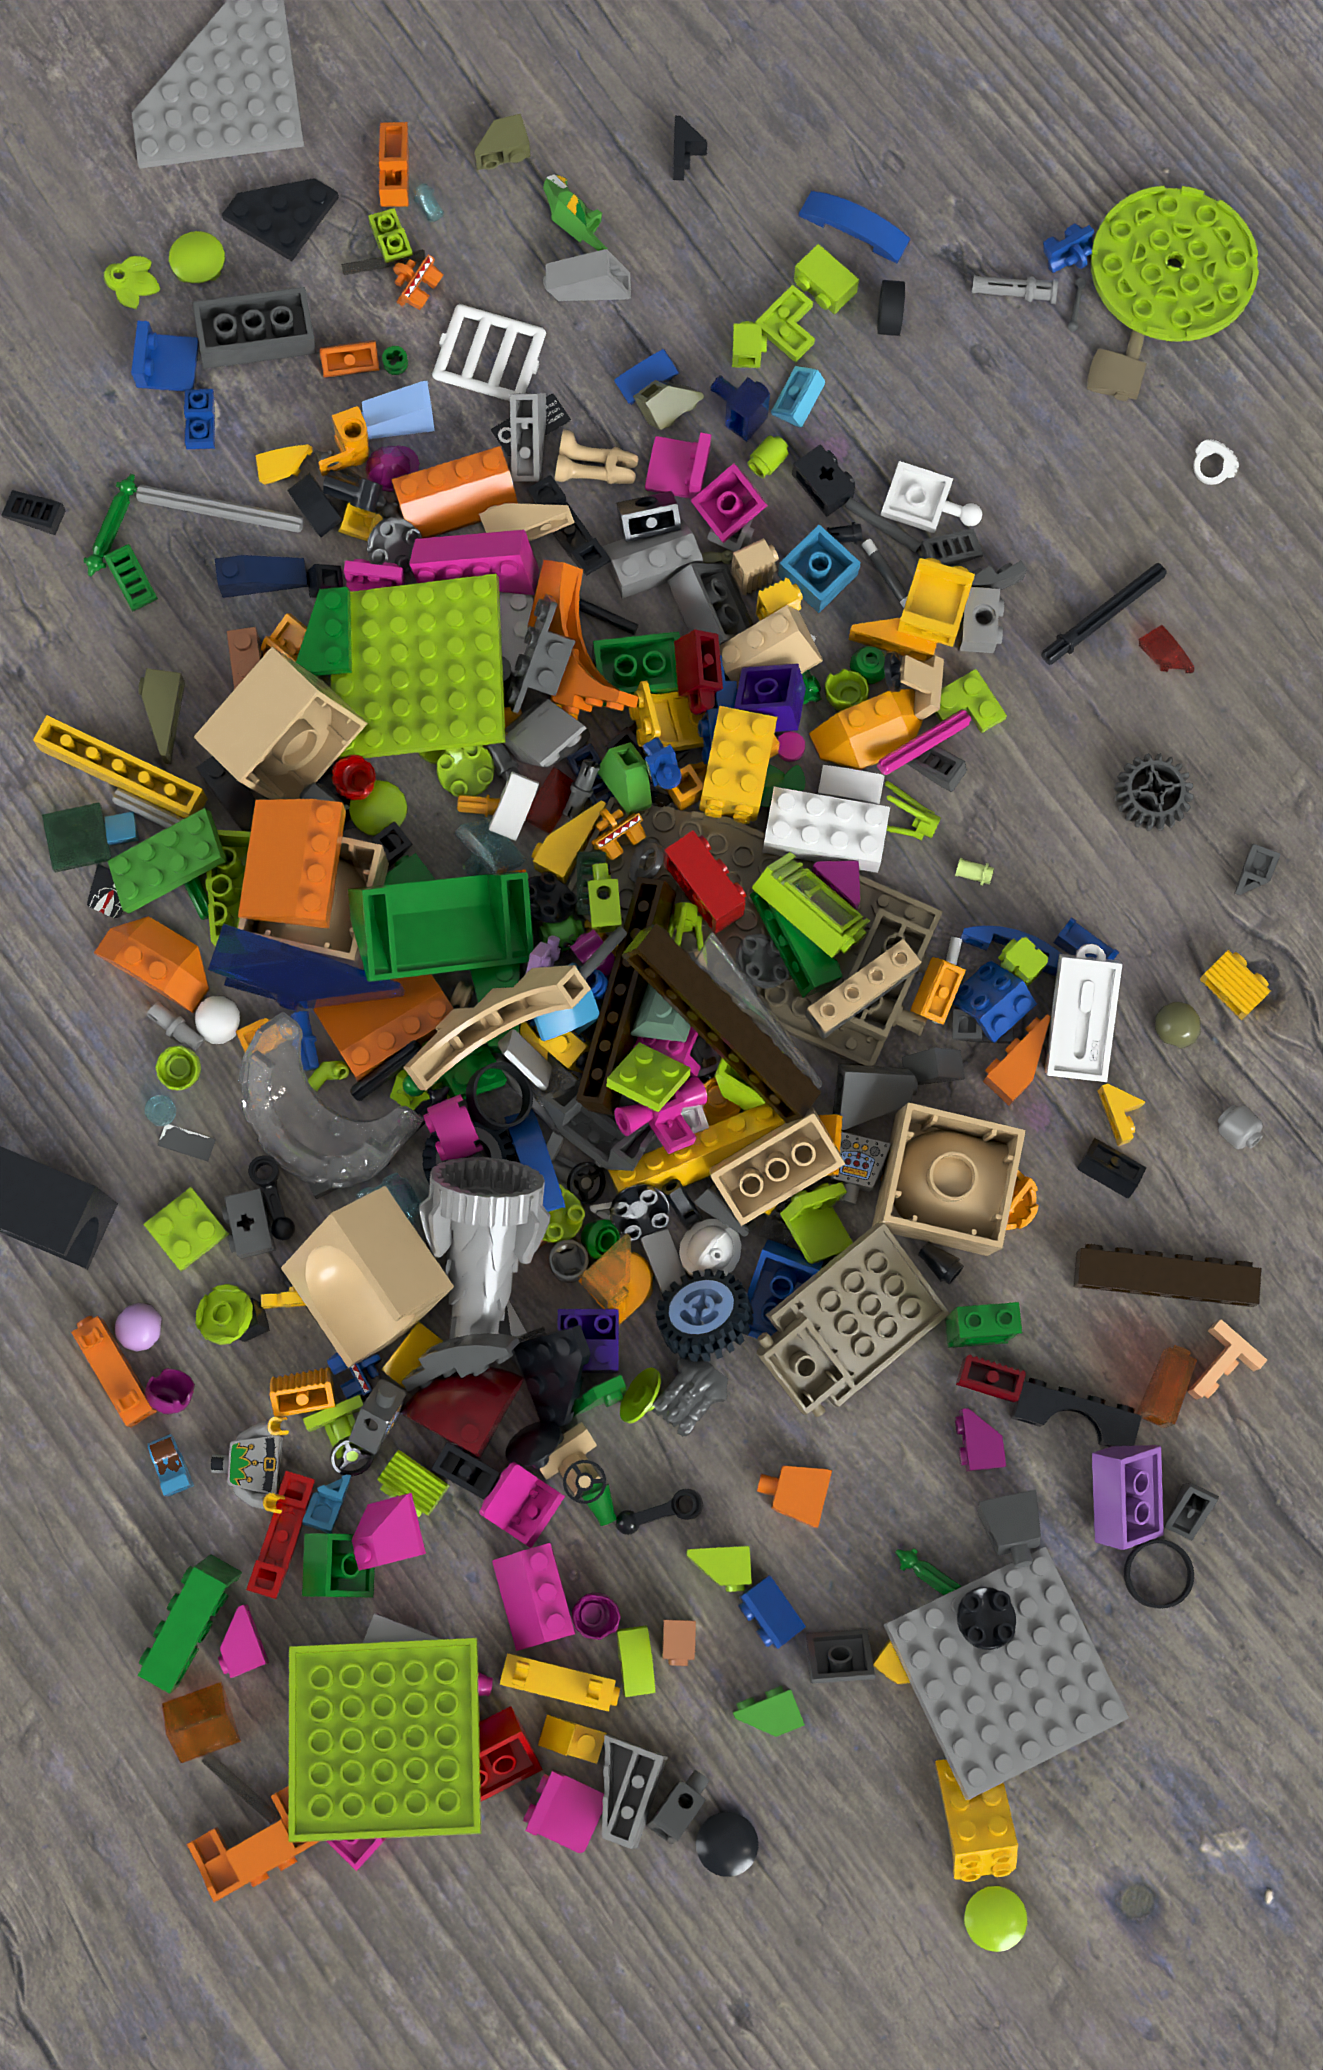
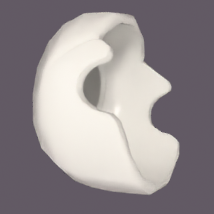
(217, 1019)

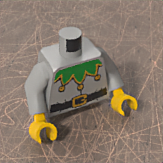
(255, 1464)

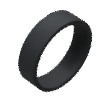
(525, 1086)
(1190, 1574)

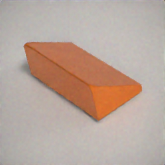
(349, 358)

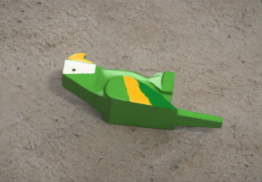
(571, 212)

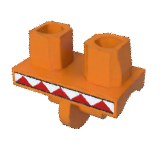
(426, 272)

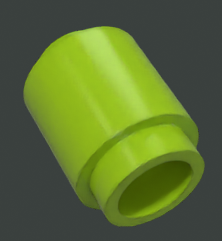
(768, 456)

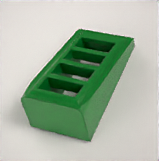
(122, 561)

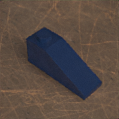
(259, 574)

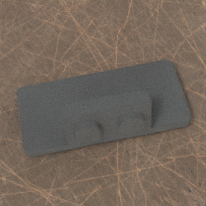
(543, 659)

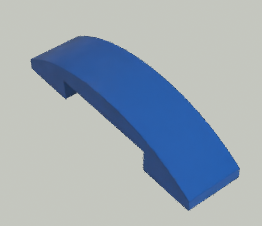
(856, 221)
(983, 935)
(534, 1153)

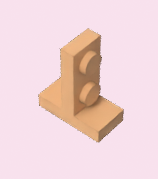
(1226, 1361)

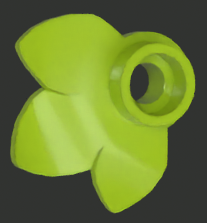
(135, 280)

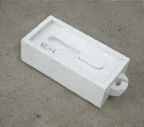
(1083, 1015)

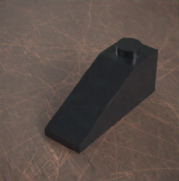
(230, 792)

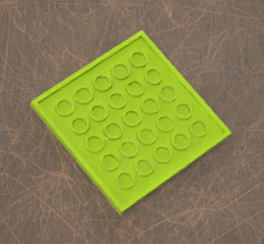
(425, 667)
(384, 1740)

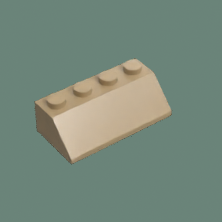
(776, 1166)

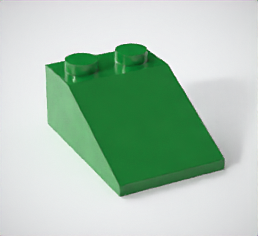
(637, 659)

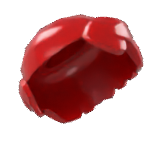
(354, 777)

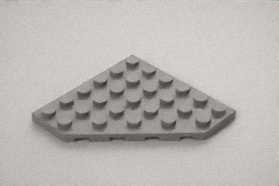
(224, 92)

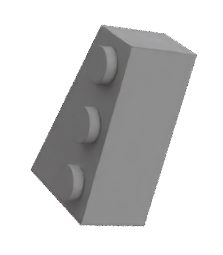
(629, 1789)

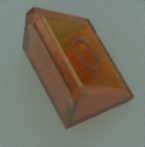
(200, 1722)

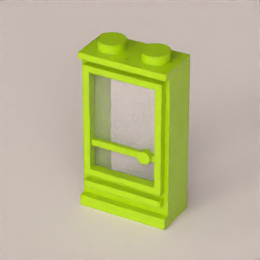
(811, 905)

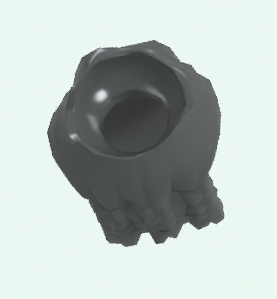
(691, 1394)

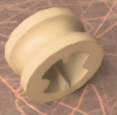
(462, 995)

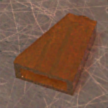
(1167, 1387)

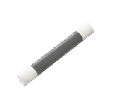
(885, 571)

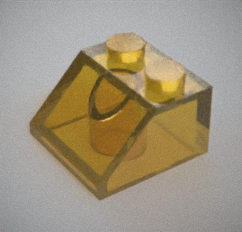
(610, 1275)

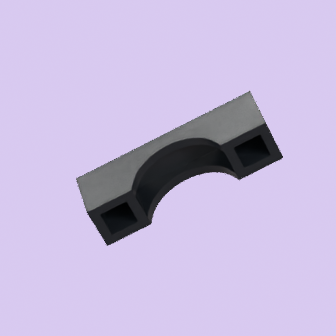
(1112, 1425)

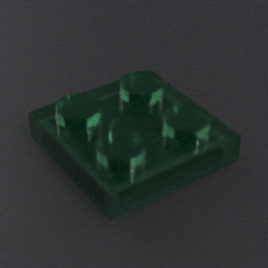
(76, 837)

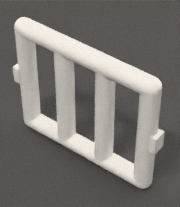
(486, 319)

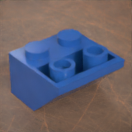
(771, 1612)

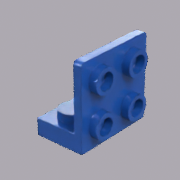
(163, 360)

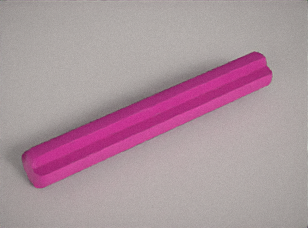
(923, 742)

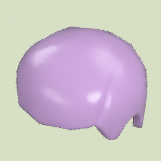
(138, 1327)

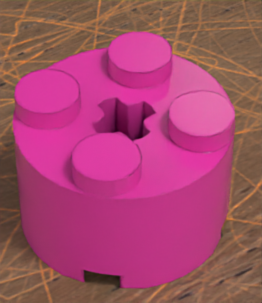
(453, 1129)

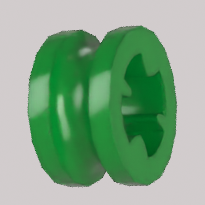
(389, 354)

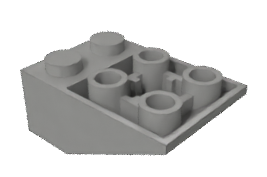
(542, 733)

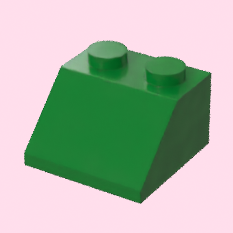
(332, 1568)

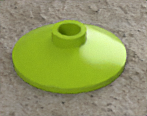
(640, 1395)

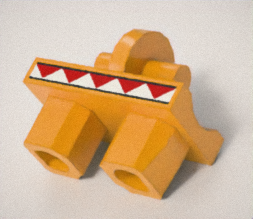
(629, 826)

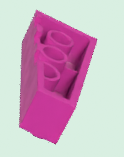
(476, 555)

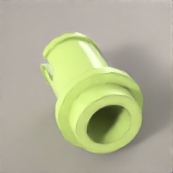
(974, 871)

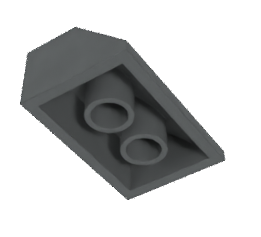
(710, 600)

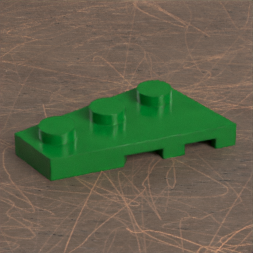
(328, 634)
(609, 1392)

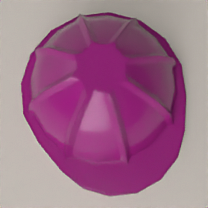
(391, 463)

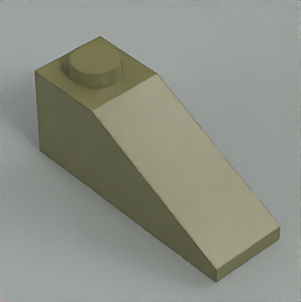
(162, 699)

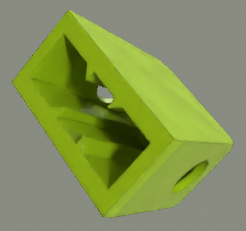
(604, 913)

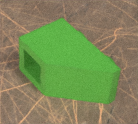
(627, 777)
(772, 1714)

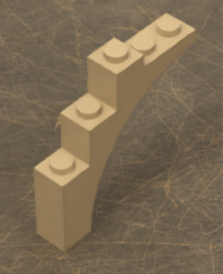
(466, 1029)

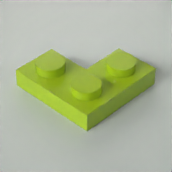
(781, 325)
(975, 697)

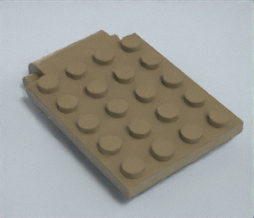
(849, 1322)

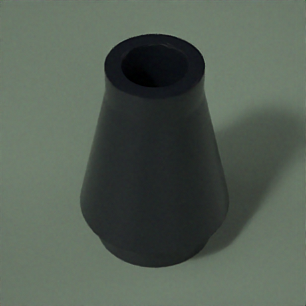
(942, 1263)

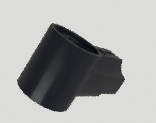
(358, 491)

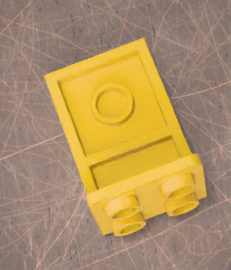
(666, 718)
(737, 764)
(978, 1829)

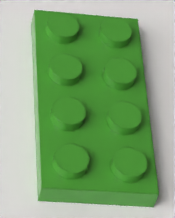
(166, 860)

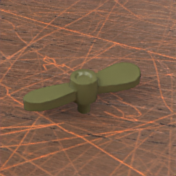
(716, 557)

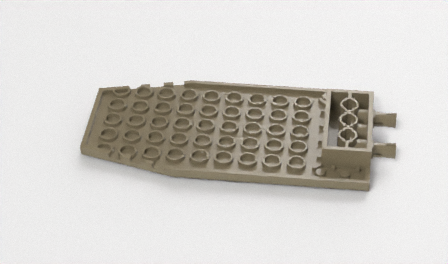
(740, 848)

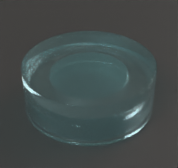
(160, 1110)

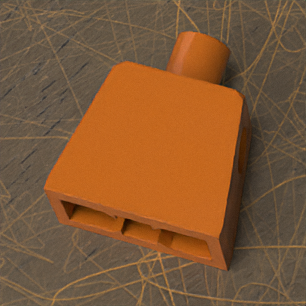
(798, 1492)

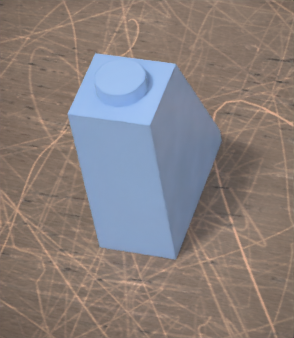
(399, 412)

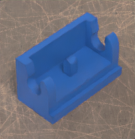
(1075, 936)

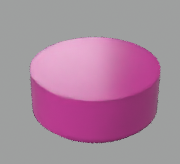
(791, 746)

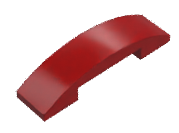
(281, 1536)

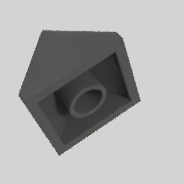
(839, 1656)

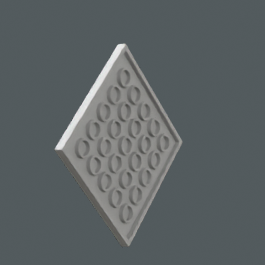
(1010, 1703)

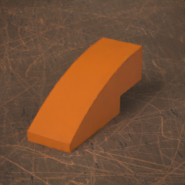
(394, 164)

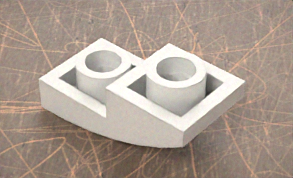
(851, 784)
(513, 805)

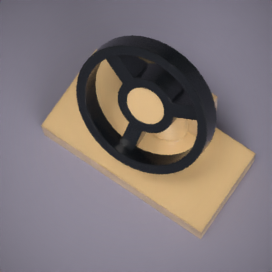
(921, 676)
(573, 1464)

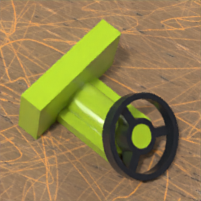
(339, 1425)

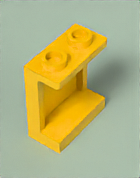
(936, 601)

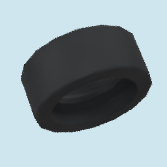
(891, 307)

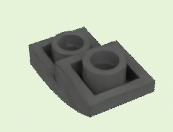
(1005, 577)

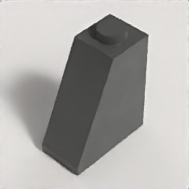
(871, 1092)

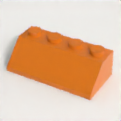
(454, 492)

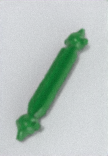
(111, 525)
(926, 1572)

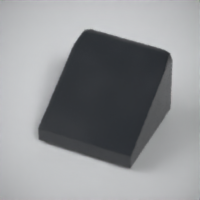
(323, 577)

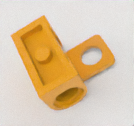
(350, 439)

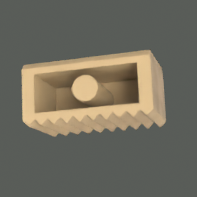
(754, 566)

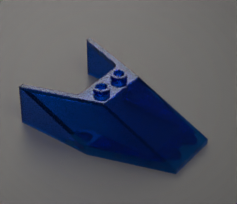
(292, 973)

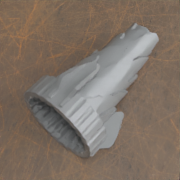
(485, 1221)

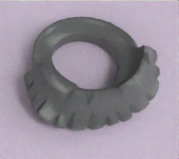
(639, 858)

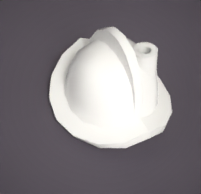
(710, 1246)

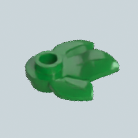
(792, 780)

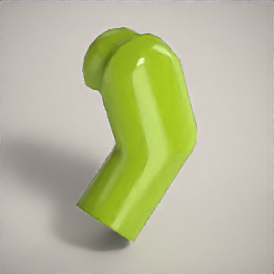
(328, 1071)

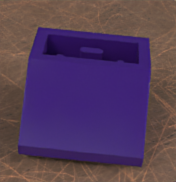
(601, 1335)

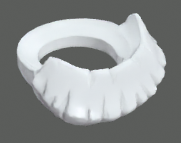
(1206, 449)

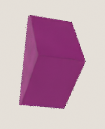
(841, 878)

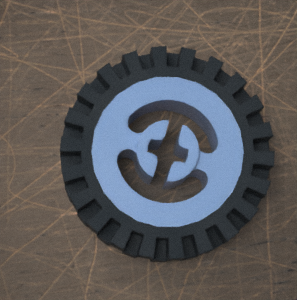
(724, 1319)

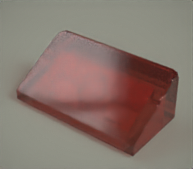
(550, 801)

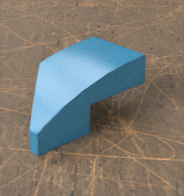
(326, 1505)

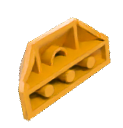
(867, 730)

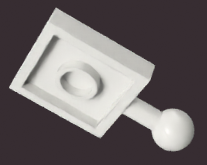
(920, 497)

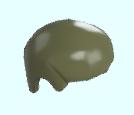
(1178, 1024)

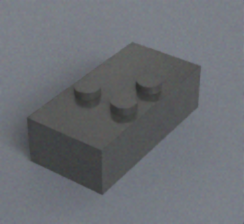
(254, 327)

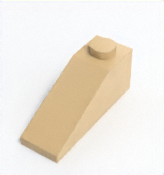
(533, 518)

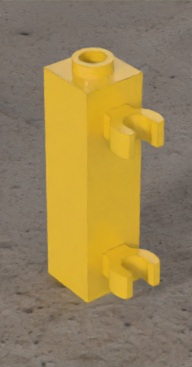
(559, 1682)

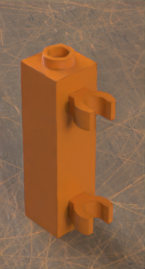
(113, 1370)

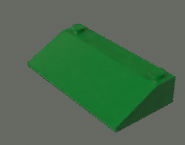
(442, 925)

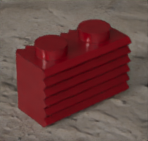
(991, 1378)

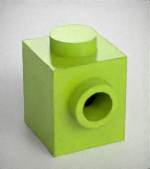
(748, 344)

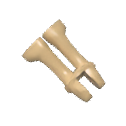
(615, 462)

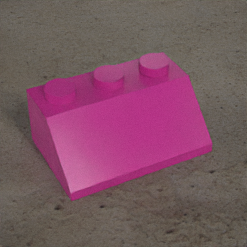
(533, 1596)

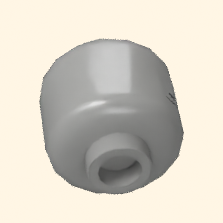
(1240, 1127)

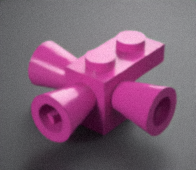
(668, 1122)

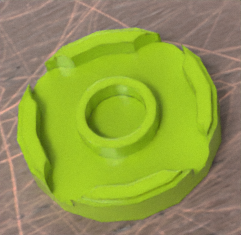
(224, 1314)

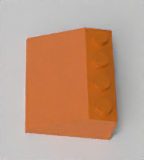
(292, 861)
(378, 1029)

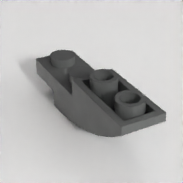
(461, 1354)

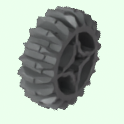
(1131, 797)

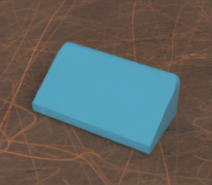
(798, 395)

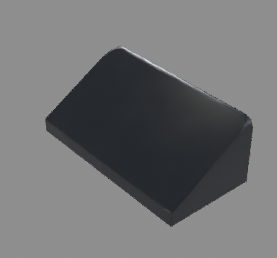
(1111, 1168)

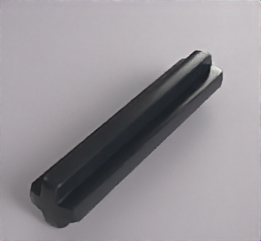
(385, 1071)

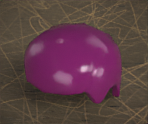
(170, 1391)
(596, 1615)

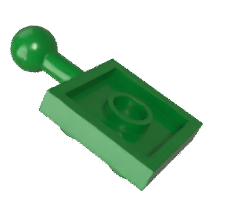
(461, 1072)

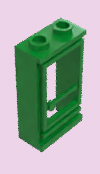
(983, 1325)

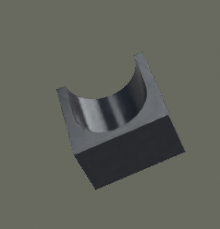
(52, 1209)

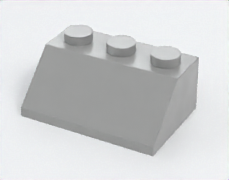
(651, 560)

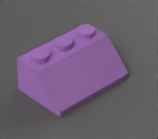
(1127, 1495)

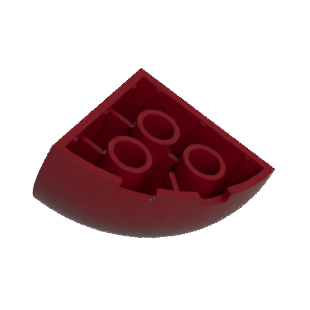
(466, 1407)

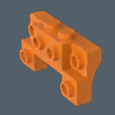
(250, 1860)

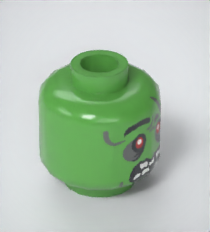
(566, 931)

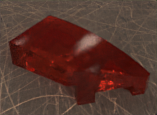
(1165, 650)

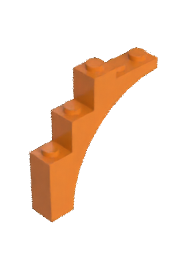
(581, 682)

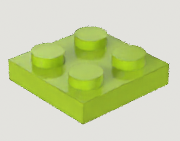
(648, 1077)
(186, 1229)

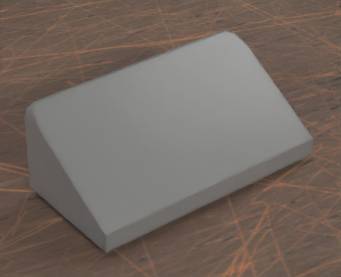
(526, 1058)
(663, 1259)

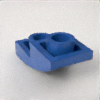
(655, 367)
(200, 419)

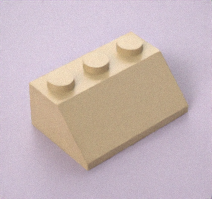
(772, 641)

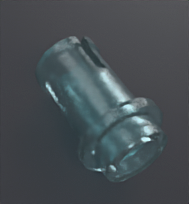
(424, 196)

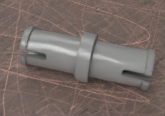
(175, 1026)

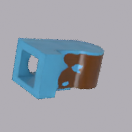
(170, 1465)

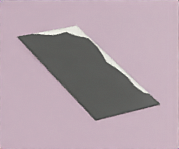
(186, 1142)

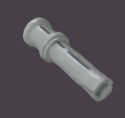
(1030, 288)

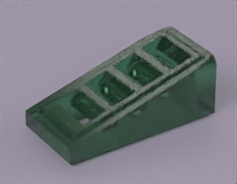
(587, 858)

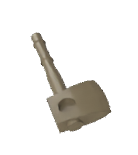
(1118, 373)

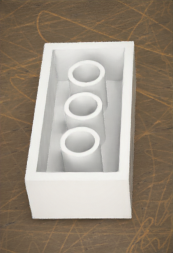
(826, 828)

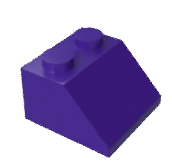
(773, 692)

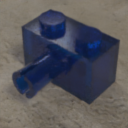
(745, 406)

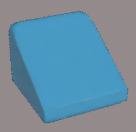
(121, 828)

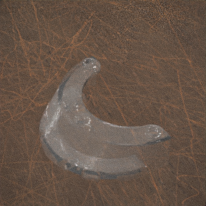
(299, 1127)

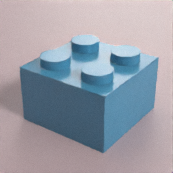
(819, 568)

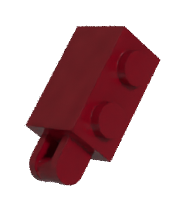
(698, 669)

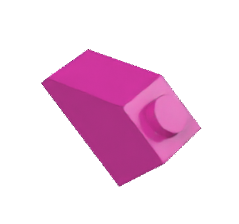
(242, 1645)

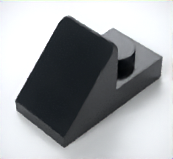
(686, 143)

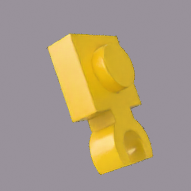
(285, 1299)

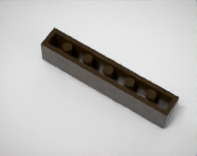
(1167, 1277)

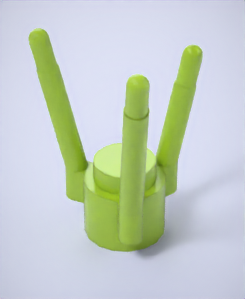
(924, 821)
(684, 920)

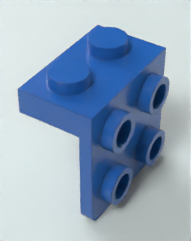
(994, 999)

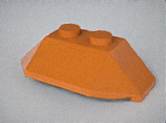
(157, 960)

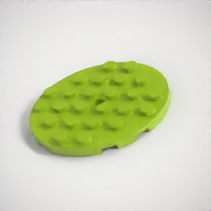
(1167, 301)

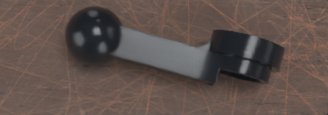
(282, 1226)
(629, 1521)

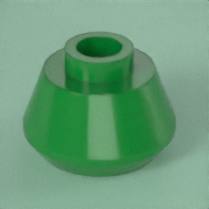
(869, 663)
(599, 1237)

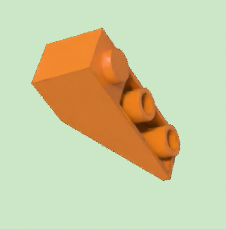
(1017, 1069)

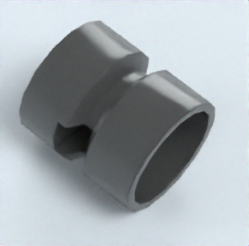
(568, 1261)

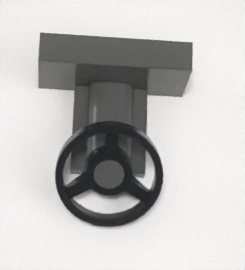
(573, 1175)

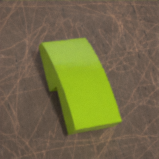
(390, 235)
(635, 1661)

